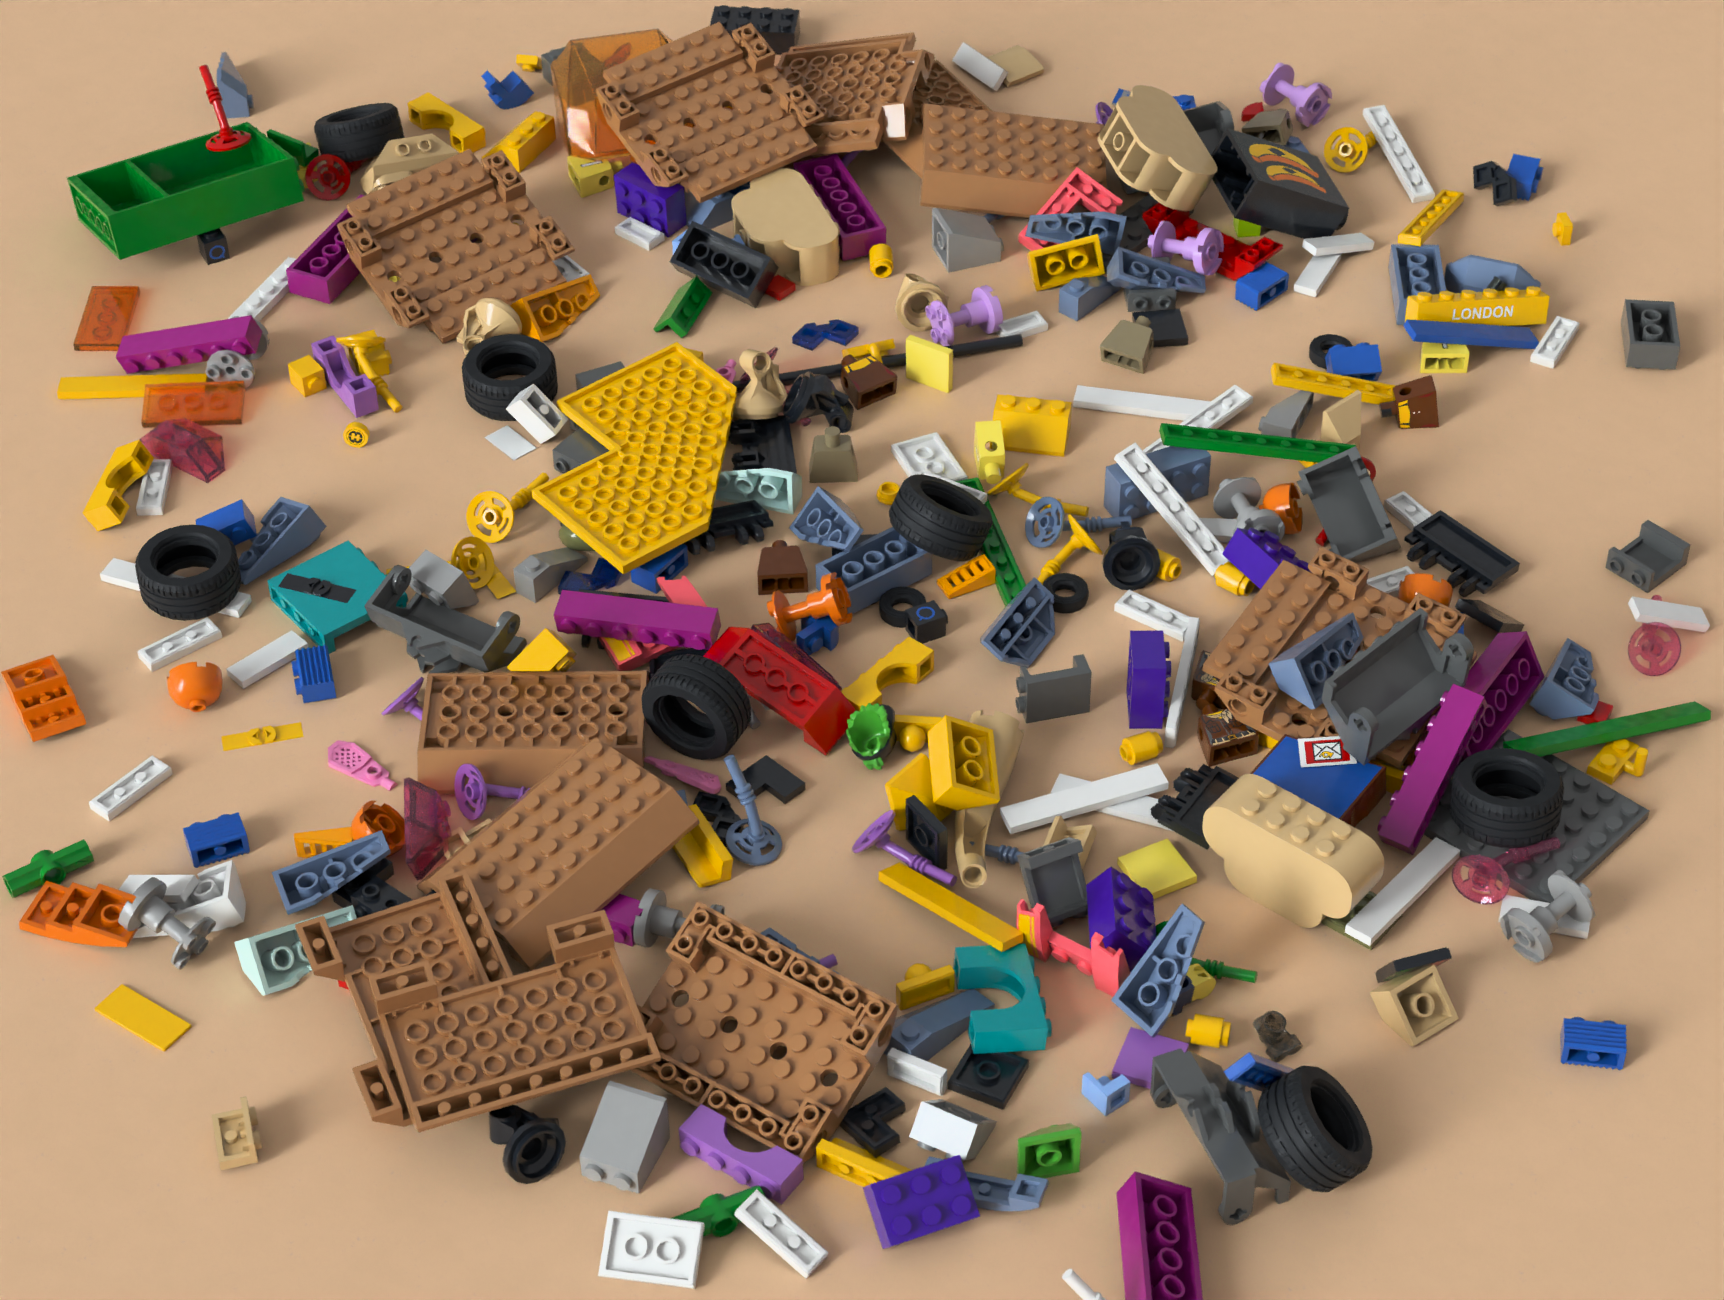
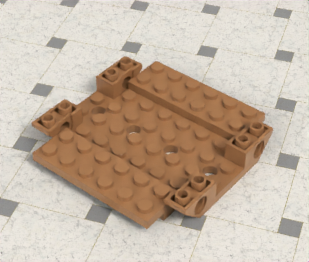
(692, 84)
(859, 88)
(438, 216)
(1290, 610)

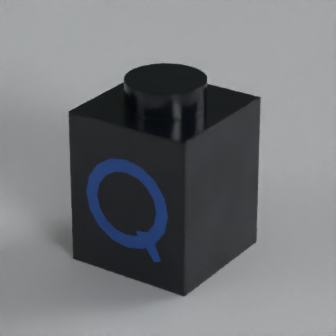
(213, 246)
(926, 622)

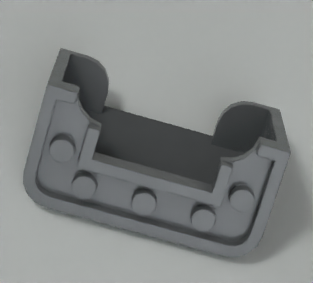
(1349, 507)

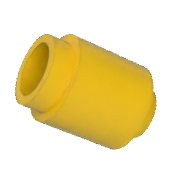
(881, 260)
(1170, 566)
(1233, 580)
(1141, 747)
(1208, 1031)

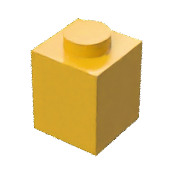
(307, 376)

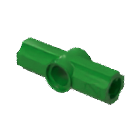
(48, 867)
(718, 1212)

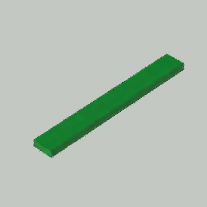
(1249, 443)
(995, 547)
(1611, 729)

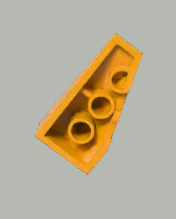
(554, 309)

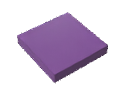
(1138, 1053)

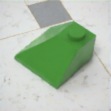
(1050, 1151)

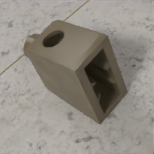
(1270, 126)
(1129, 345)
(832, 458)

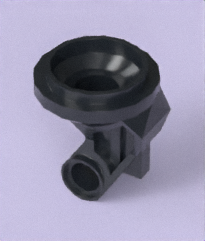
(817, 395)
(1130, 559)
(531, 1142)

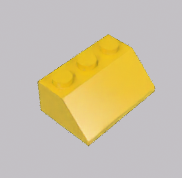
(527, 140)
(1065, 261)
(1033, 424)
(544, 654)
(962, 764)

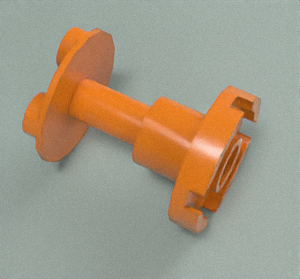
(829, 601)

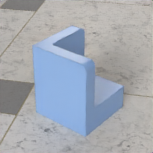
(1104, 1093)

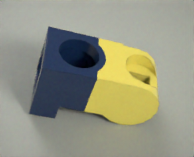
(1196, 985)

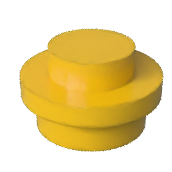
(887, 492)

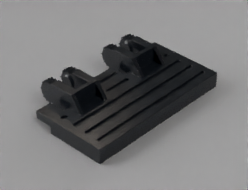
(764, 444)
(736, 519)
(1459, 548)
(1196, 795)

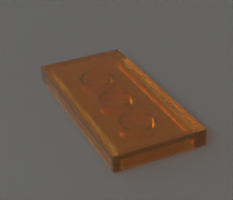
(106, 318)
(197, 401)

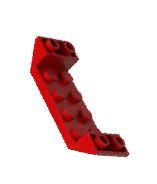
(1237, 256)
(784, 686)

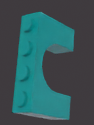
(1011, 1028)

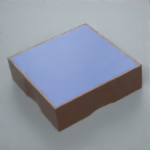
(1340, 790)

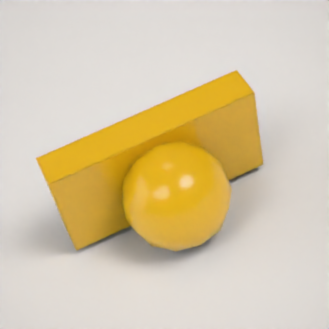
(912, 730)
(924, 985)

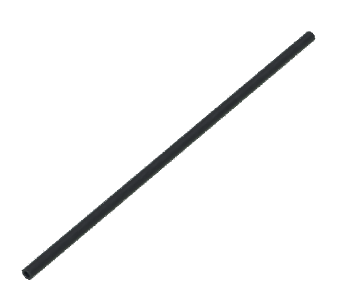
(900, 359)

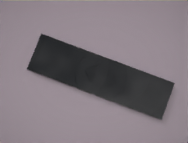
(317, 587)

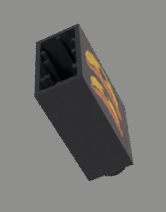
(1277, 187)

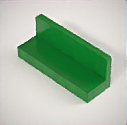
(685, 307)

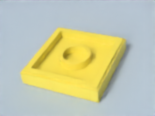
(929, 363)
(1158, 868)

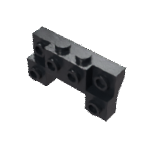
(370, 892)

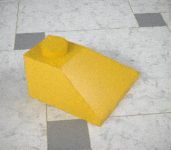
(910, 781)

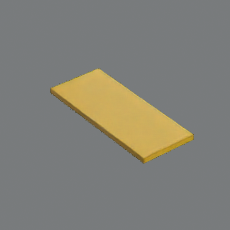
(143, 1017)

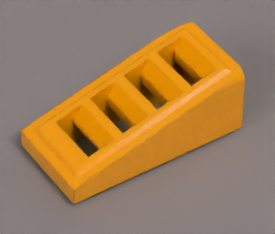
(981, 570)
(327, 838)

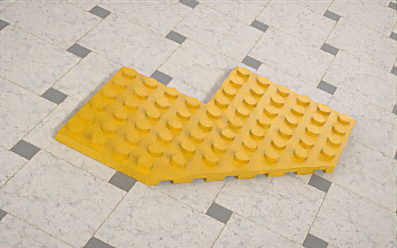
(664, 460)

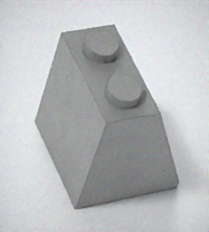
(964, 240)
(625, 1137)

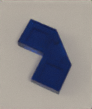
(837, 331)
(602, 576)

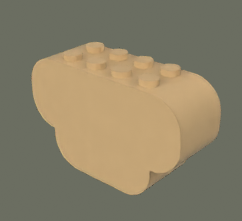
(1157, 148)
(789, 225)
(1290, 852)

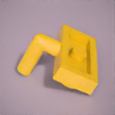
(875, 349)
(1616, 758)

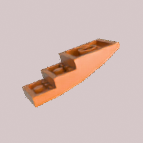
(43, 698)
(79, 915)

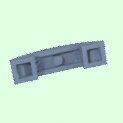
(1005, 1194)

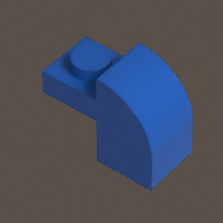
(509, 92)
(817, 634)

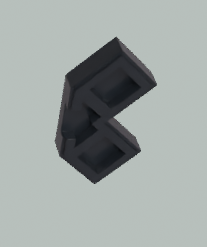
(1494, 175)
(718, 810)

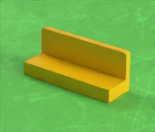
(704, 853)
(855, 1163)

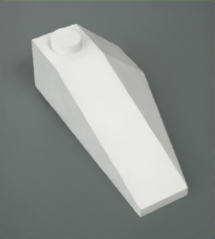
(215, 896)

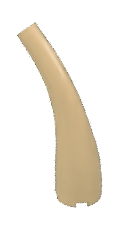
(973, 823)

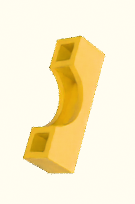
(431, 112)
(126, 466)
(904, 664)

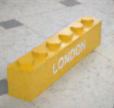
(1487, 307)

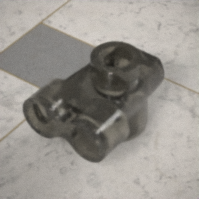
(1275, 1036)

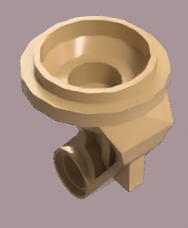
(912, 300)
(488, 319)
(765, 392)

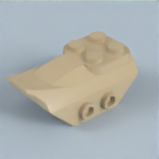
(403, 158)

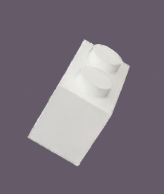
(537, 414)

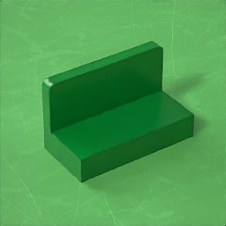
(301, 151)

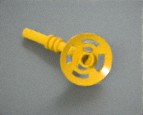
(1348, 148)
(361, 347)
(1012, 485)
(496, 514)
(1078, 540)
(472, 562)

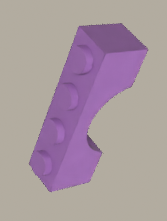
(355, 391)
(773, 1170)

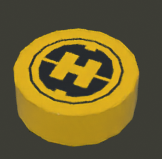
(356, 434)

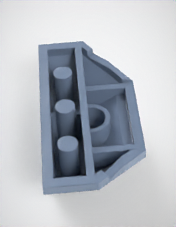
(1477, 272)
(1022, 626)

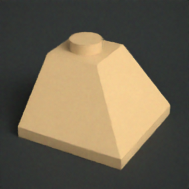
(1343, 421)
(1415, 1004)

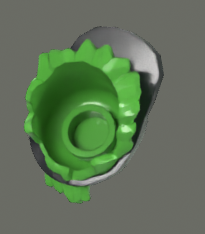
(872, 734)

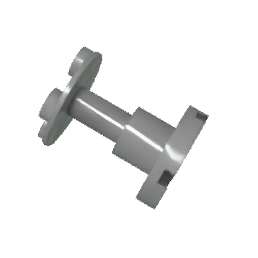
(233, 366)
(1238, 500)
(159, 916)
(658, 919)
(1533, 929)

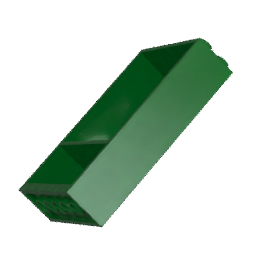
(184, 191)

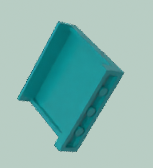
(326, 618)

